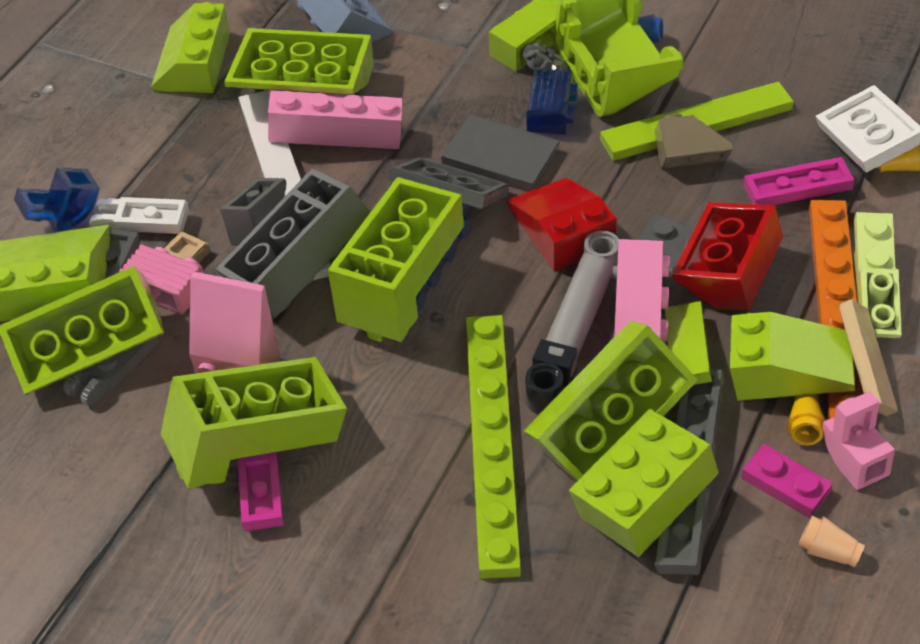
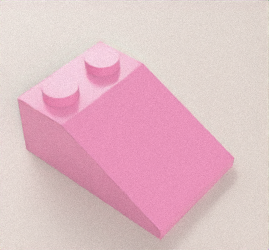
(229, 324)

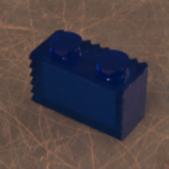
(550, 101)

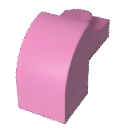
(856, 444)

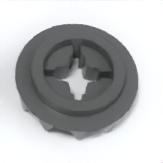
(541, 56)

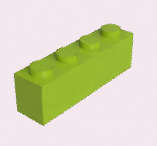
(528, 25)

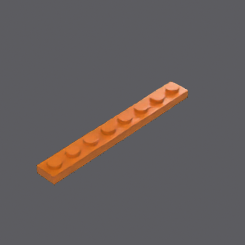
(833, 275)

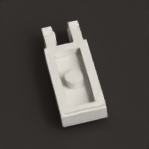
(141, 214)

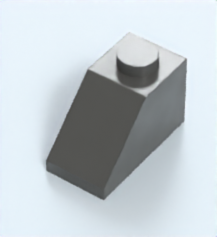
(251, 207)

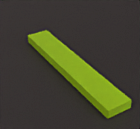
(716, 114)

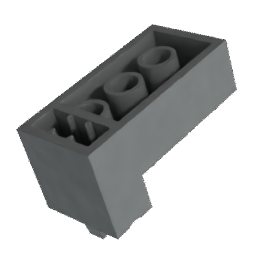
(297, 238)

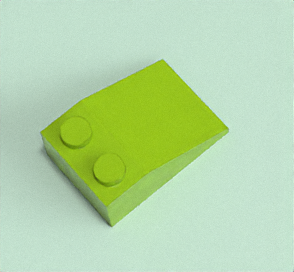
(788, 357)

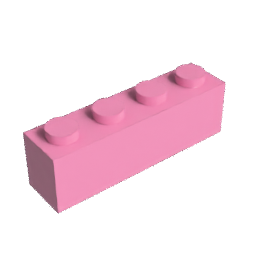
(334, 119)
(640, 285)

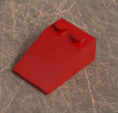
(560, 219)

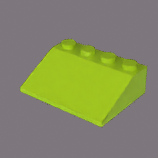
(302, 61)
(50, 267)

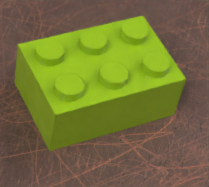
(644, 482)

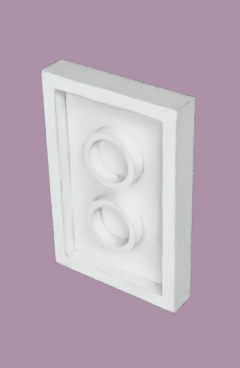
(870, 128)

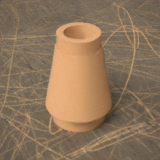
(830, 542)

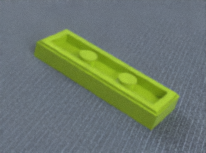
(688, 339)

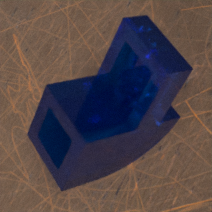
(65, 203)

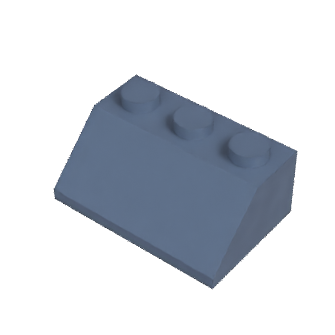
(346, 17)

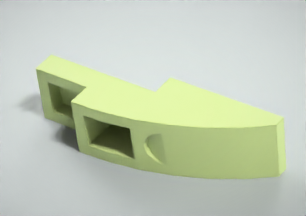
(876, 273)

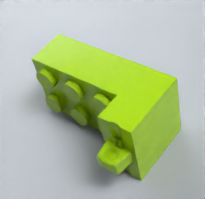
(393, 257)
(247, 414)

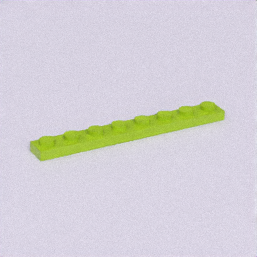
(492, 449)

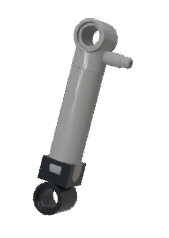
(557, 355)

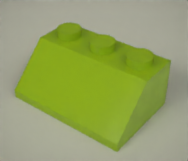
(193, 50)

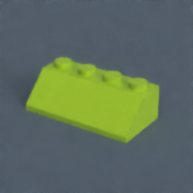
(81, 329)
(609, 397)

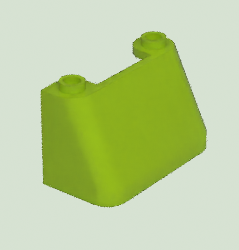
(611, 53)

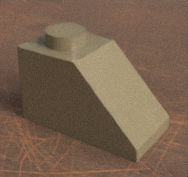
(688, 142)

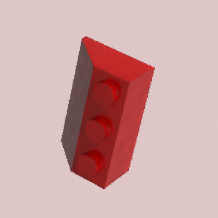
(730, 254)

